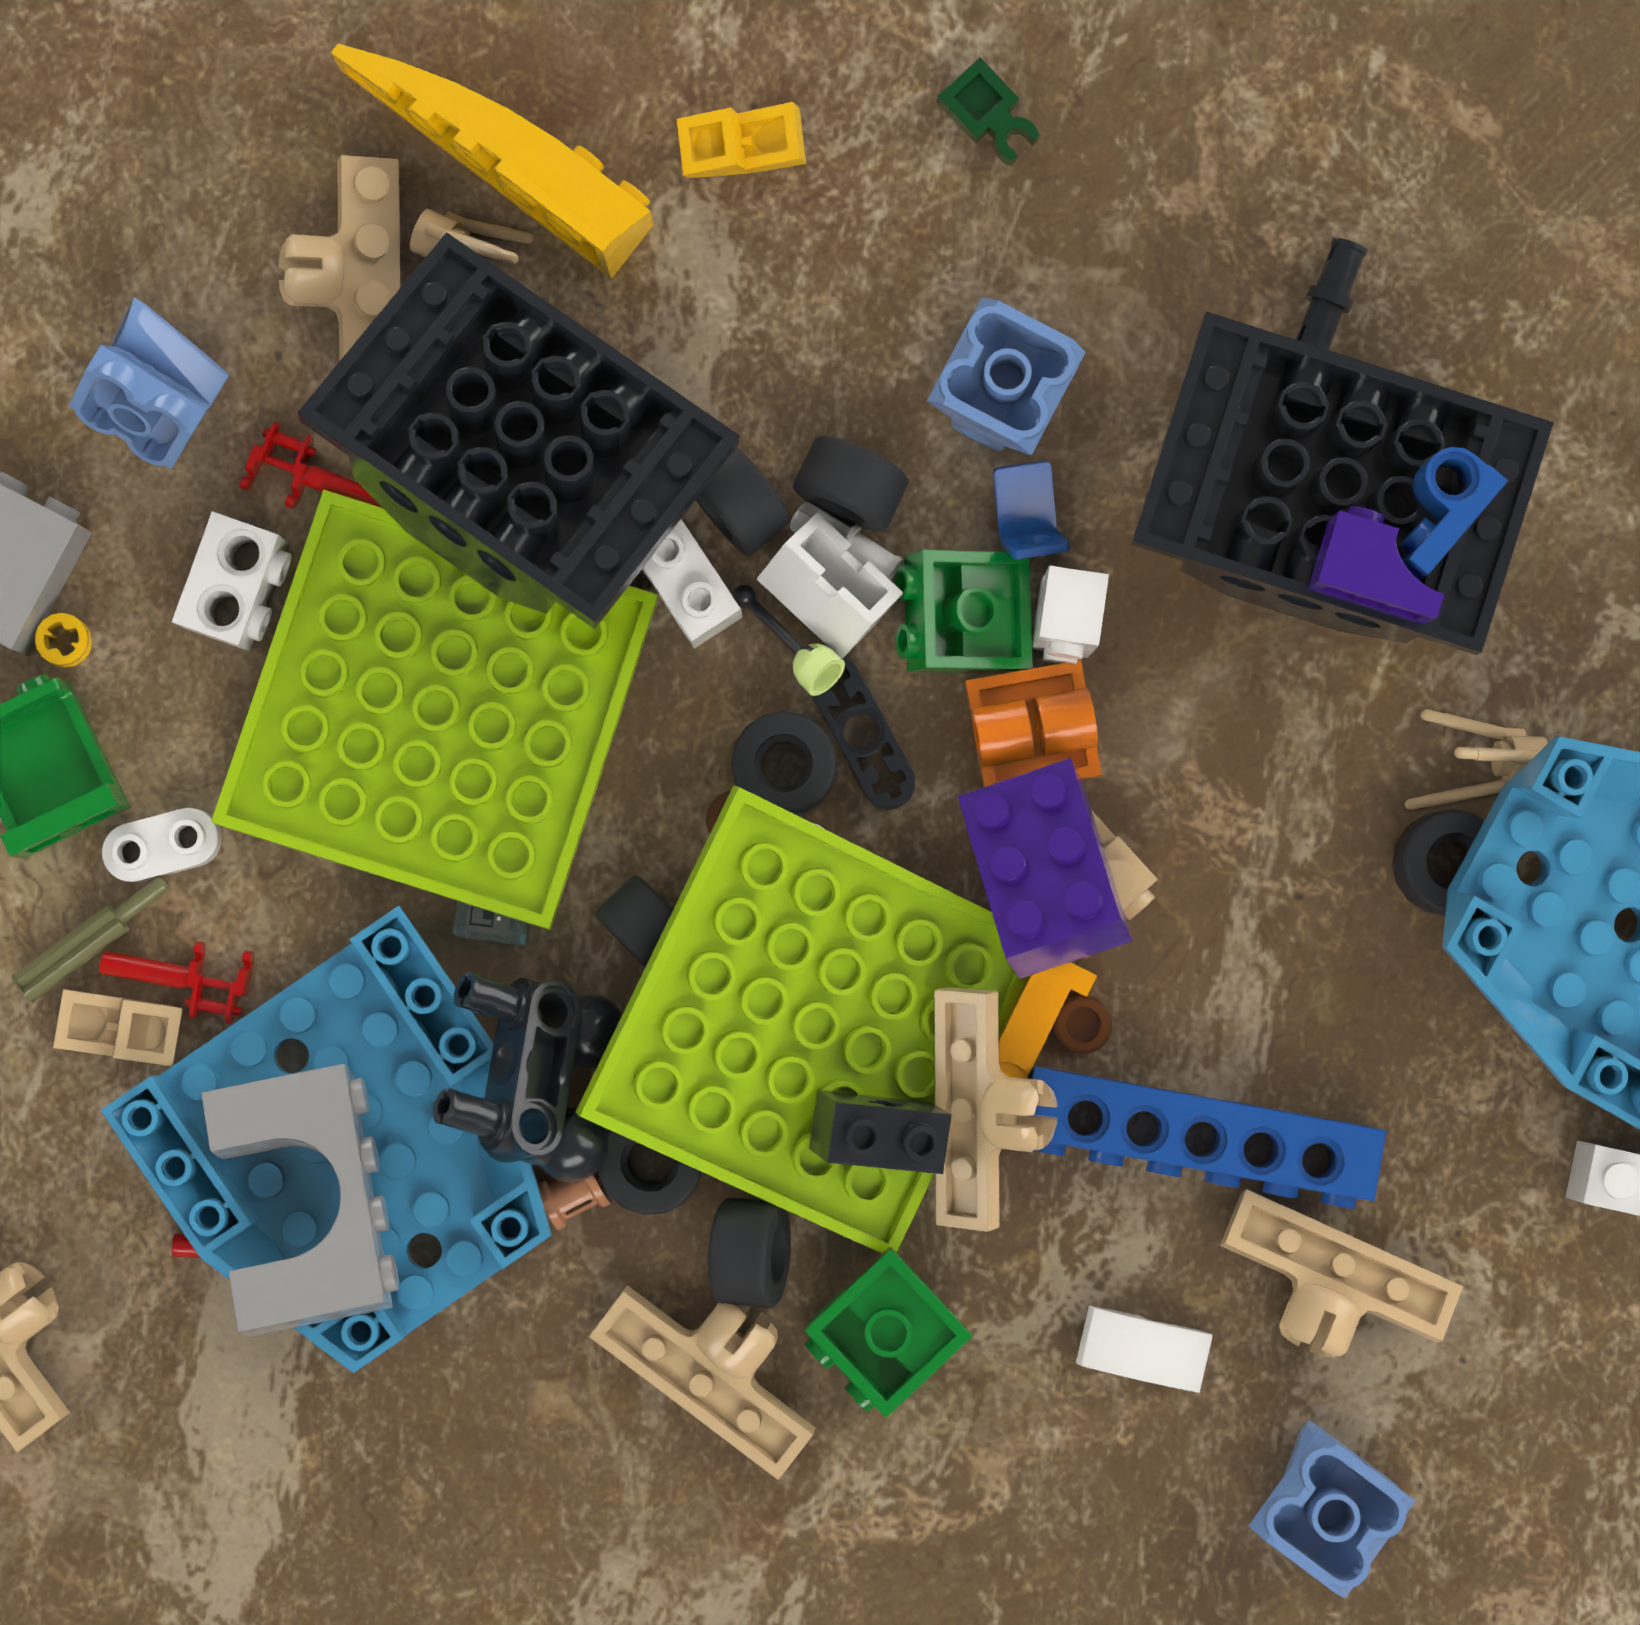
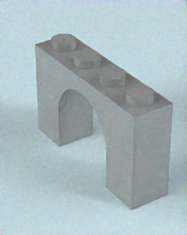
(35, 560)
(348, 1267)

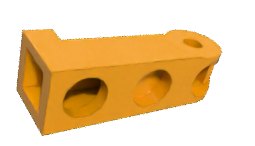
(1035, 1015)

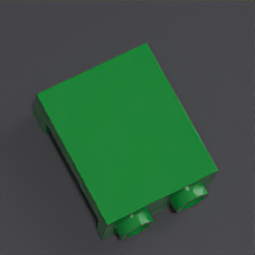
(51, 768)

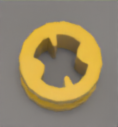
(54, 655)

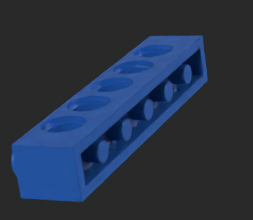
(1352, 1148)

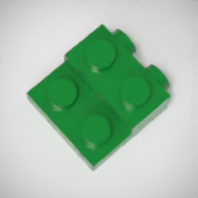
(964, 612)
(885, 1334)

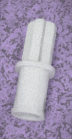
(862, 547)

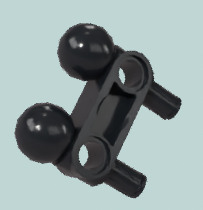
(533, 1075)

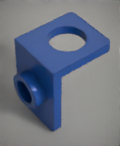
(1027, 510)

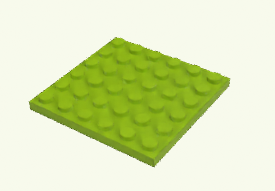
(429, 720)
(786, 978)

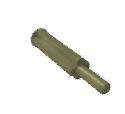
(84, 942)

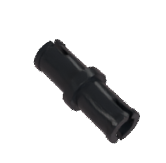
(1331, 293)

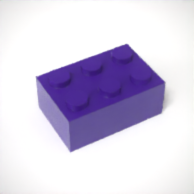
(1044, 869)

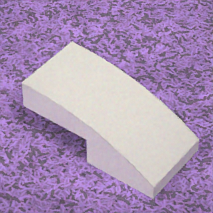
(1144, 1349)

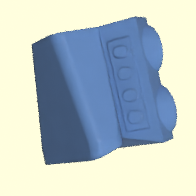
(1005, 377)
(148, 387)
(1331, 1511)

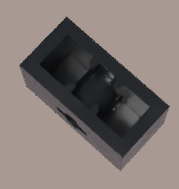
(880, 1132)

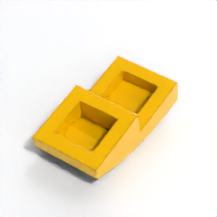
(741, 142)

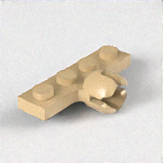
(361, 263)
(985, 1108)
(1336, 1277)
(709, 1374)
(26, 1397)

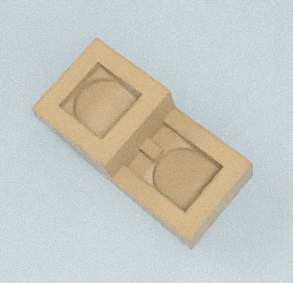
(117, 1027)

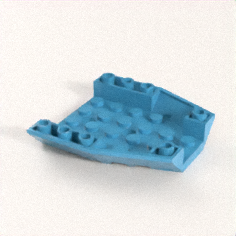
(1551, 945)
(395, 1024)

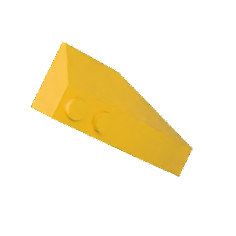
(514, 157)

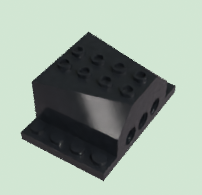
(1289, 435)
(515, 437)

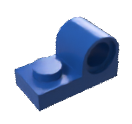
(1454, 513)

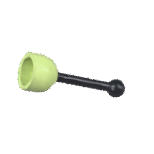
(813, 666)

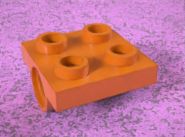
(1033, 721)

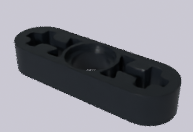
(895, 763)

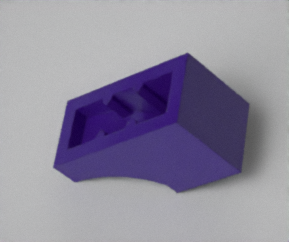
(1364, 567)

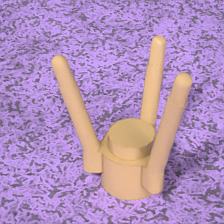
(432, 227)
(1506, 757)

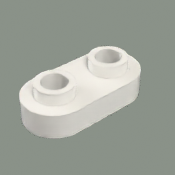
(160, 845)

